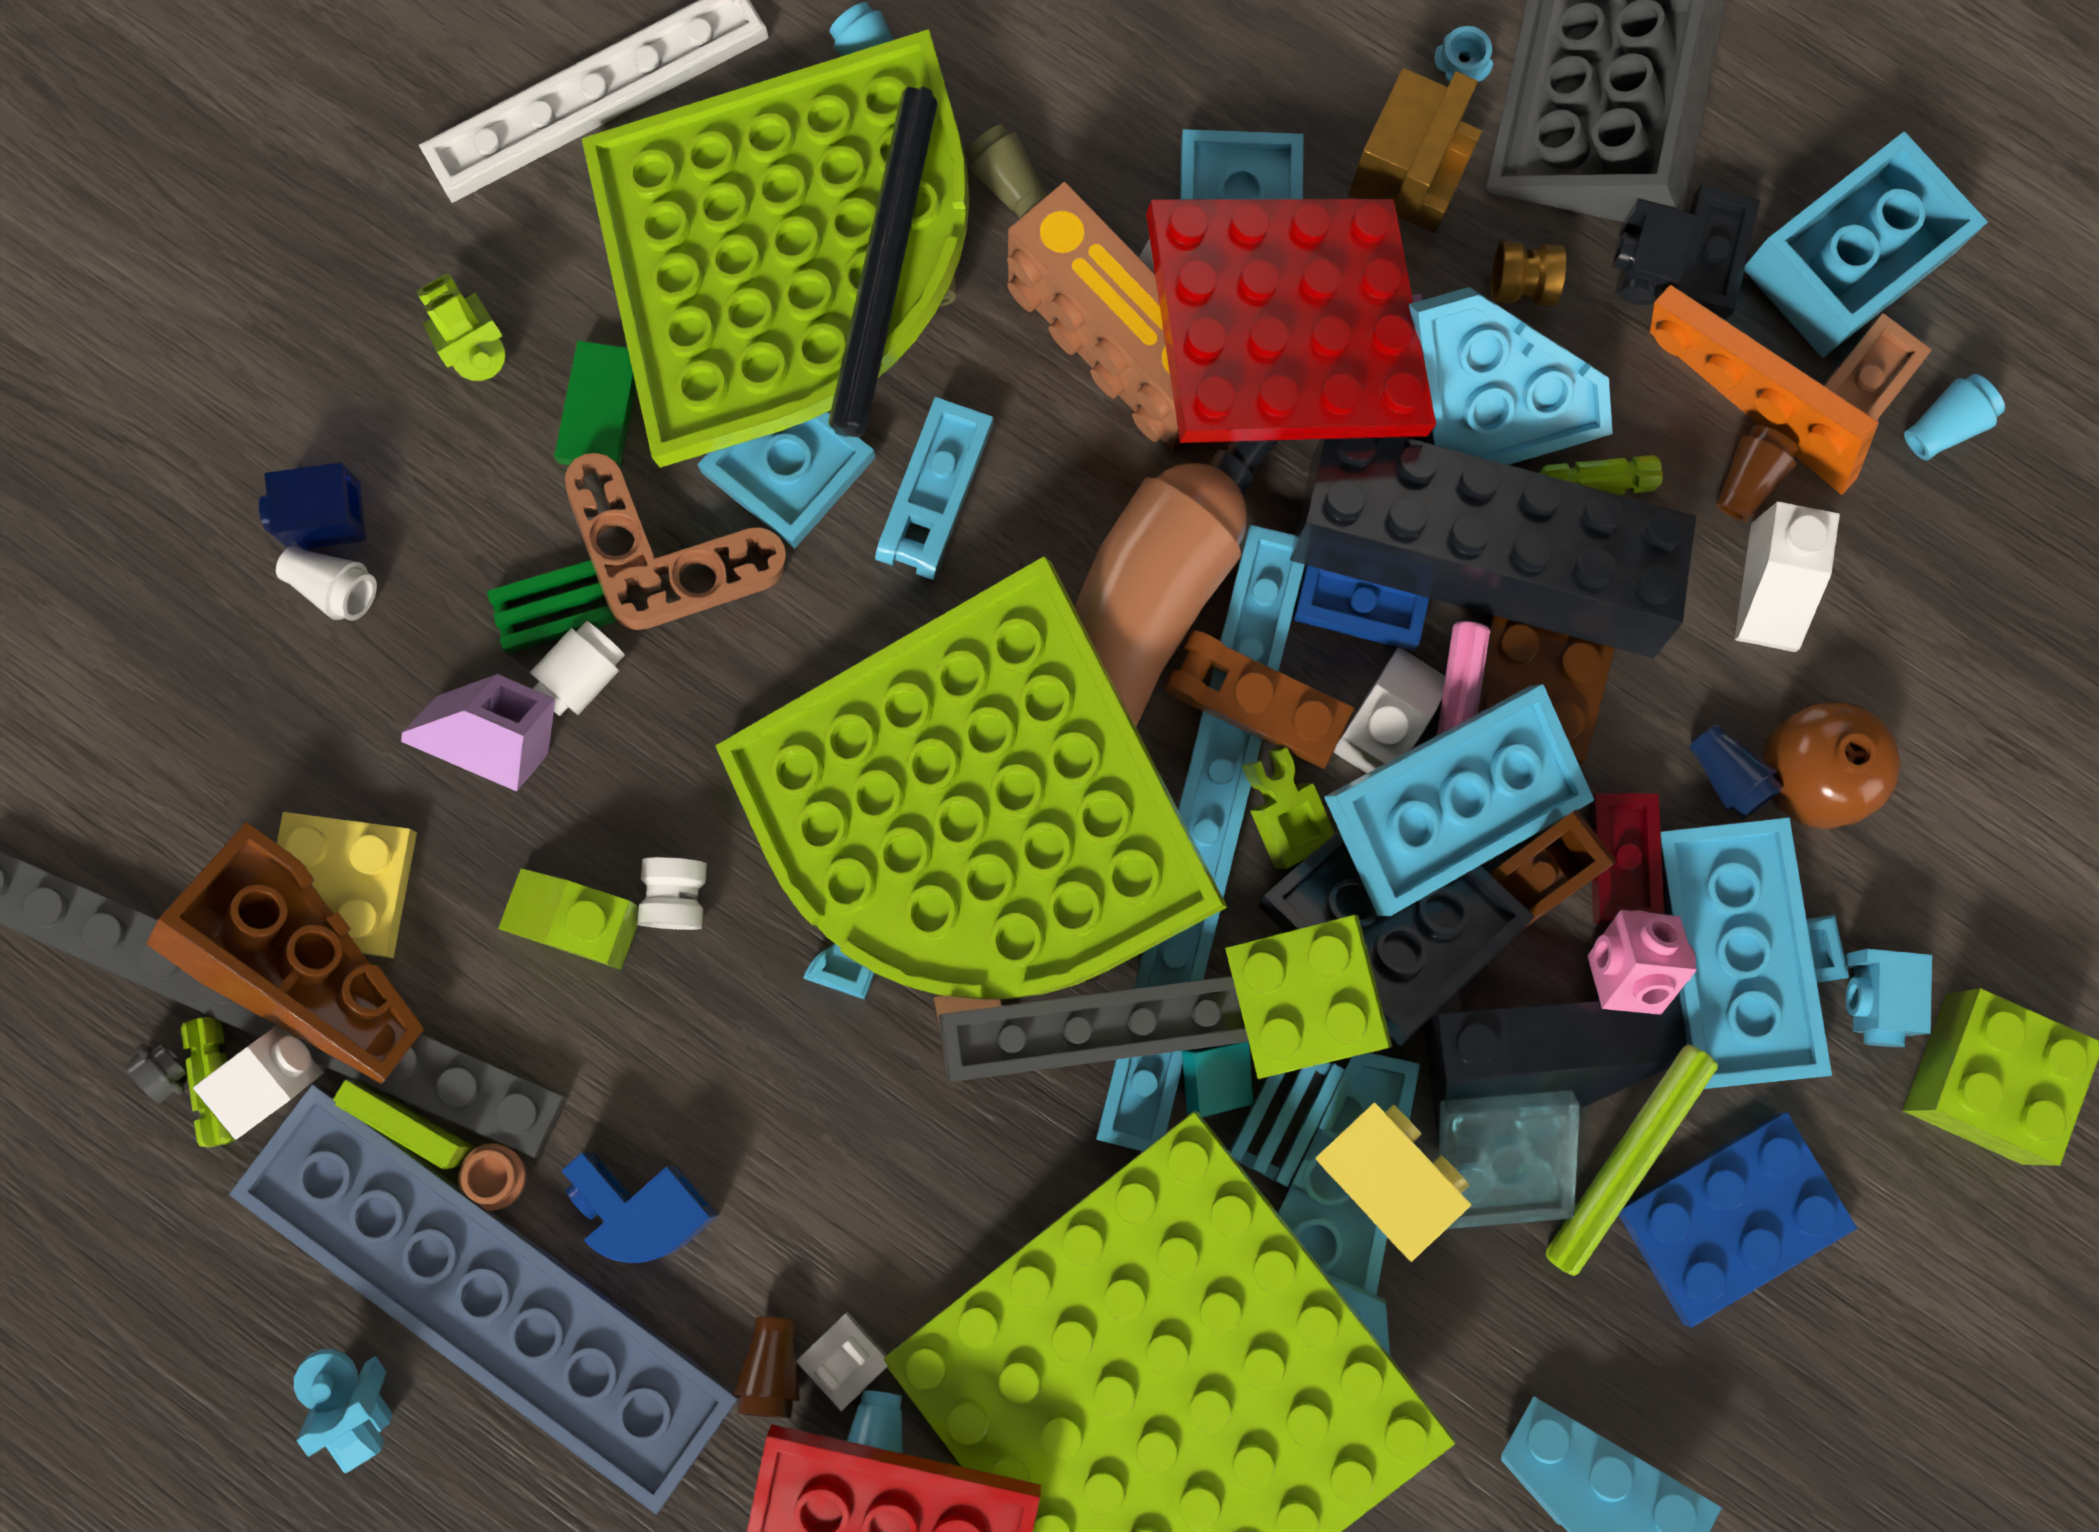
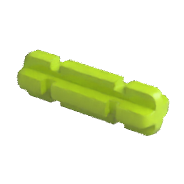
(1612, 475)
(203, 1040)

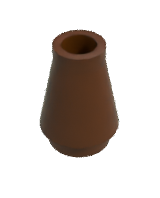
(1756, 471)
(769, 1371)

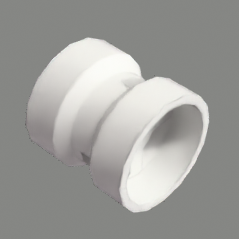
(672, 893)

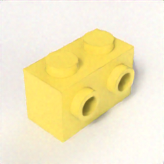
(1395, 1180)

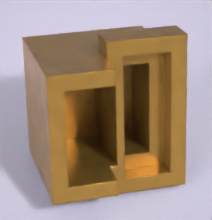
(1418, 148)

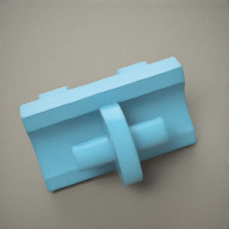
(342, 1407)

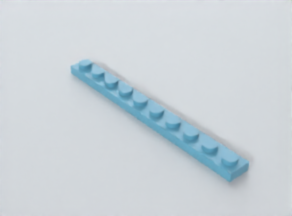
(1213, 811)

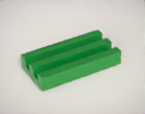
(541, 585)

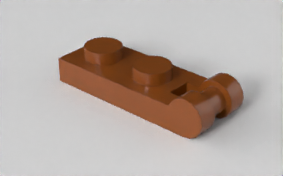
(1260, 700)

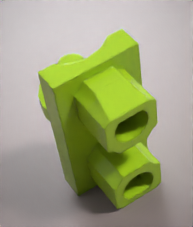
(462, 330)

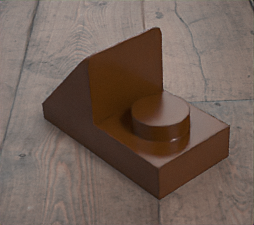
(1554, 865)

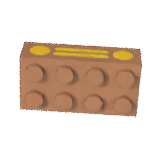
(1096, 304)

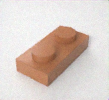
(1878, 366)

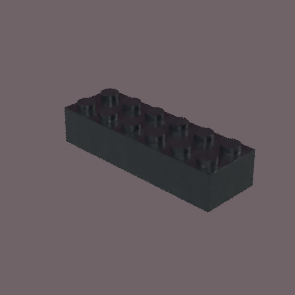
(1497, 540)

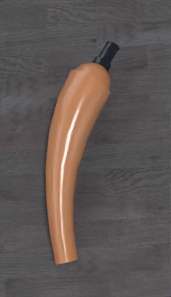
(1165, 565)

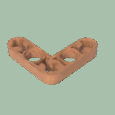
(641, 568)

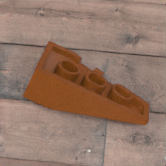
(276, 948)

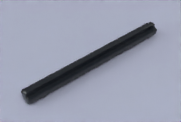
(883, 263)

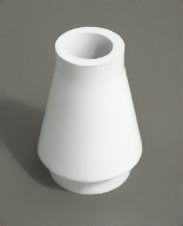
(331, 583)

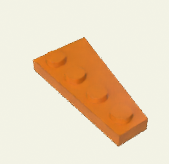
(1768, 389)

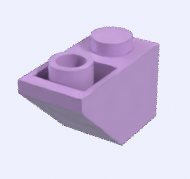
(487, 729)

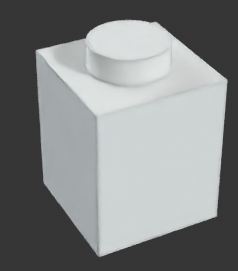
(258, 1080)

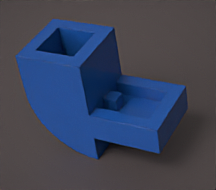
(640, 1226)

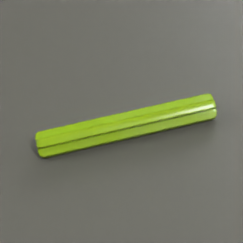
(1631, 1159)

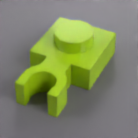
(1292, 816)

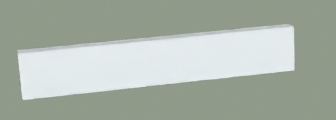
(591, 93)

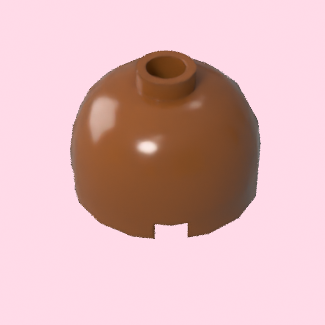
(1833, 764)

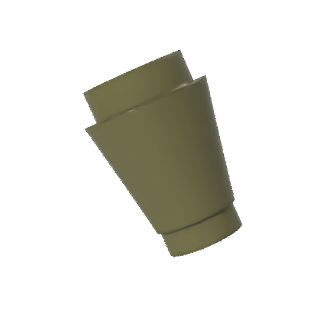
(1005, 169)

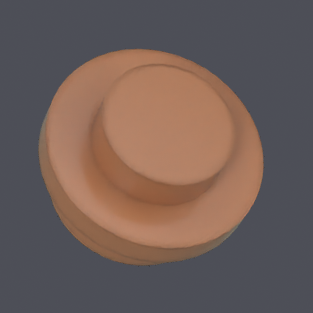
(493, 1176)

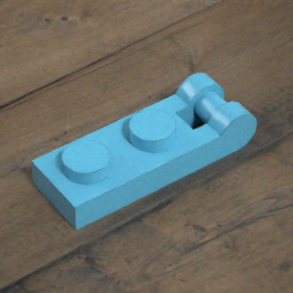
(935, 486)

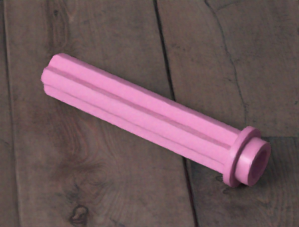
(1463, 674)

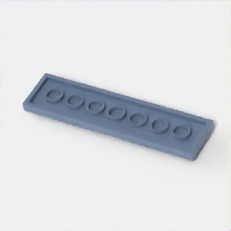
(486, 1298)

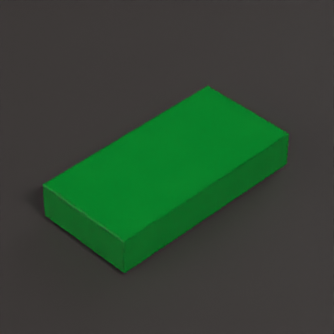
(596, 403)

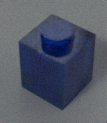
(313, 506)

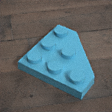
(1503, 384)

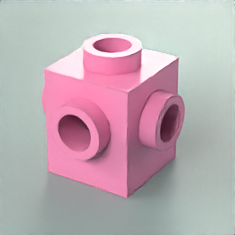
(1641, 962)

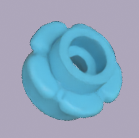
(1467, 42)

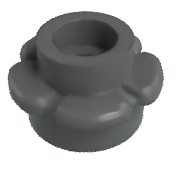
(157, 1071)

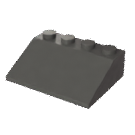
(1605, 103)

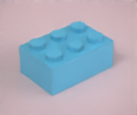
(1863, 244)

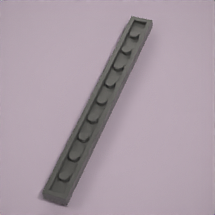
(116, 938)

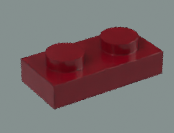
(1631, 833)

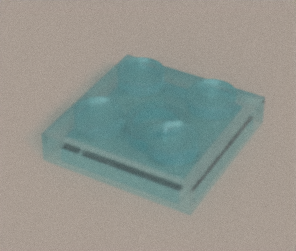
(1513, 1155)

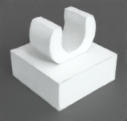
(843, 1361)

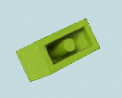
(571, 918)

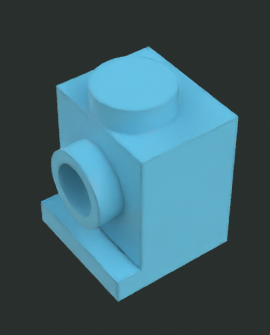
(1889, 995)

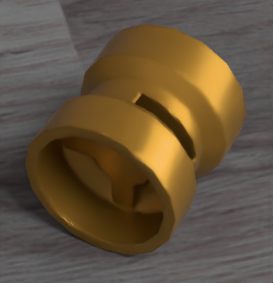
(1533, 274)

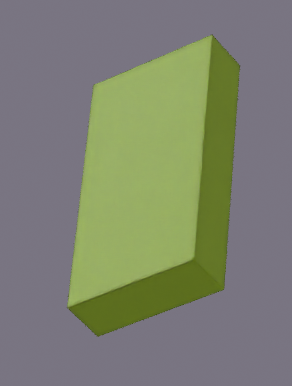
(402, 1124)

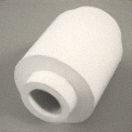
(577, 668)

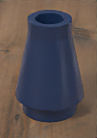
(1735, 772)

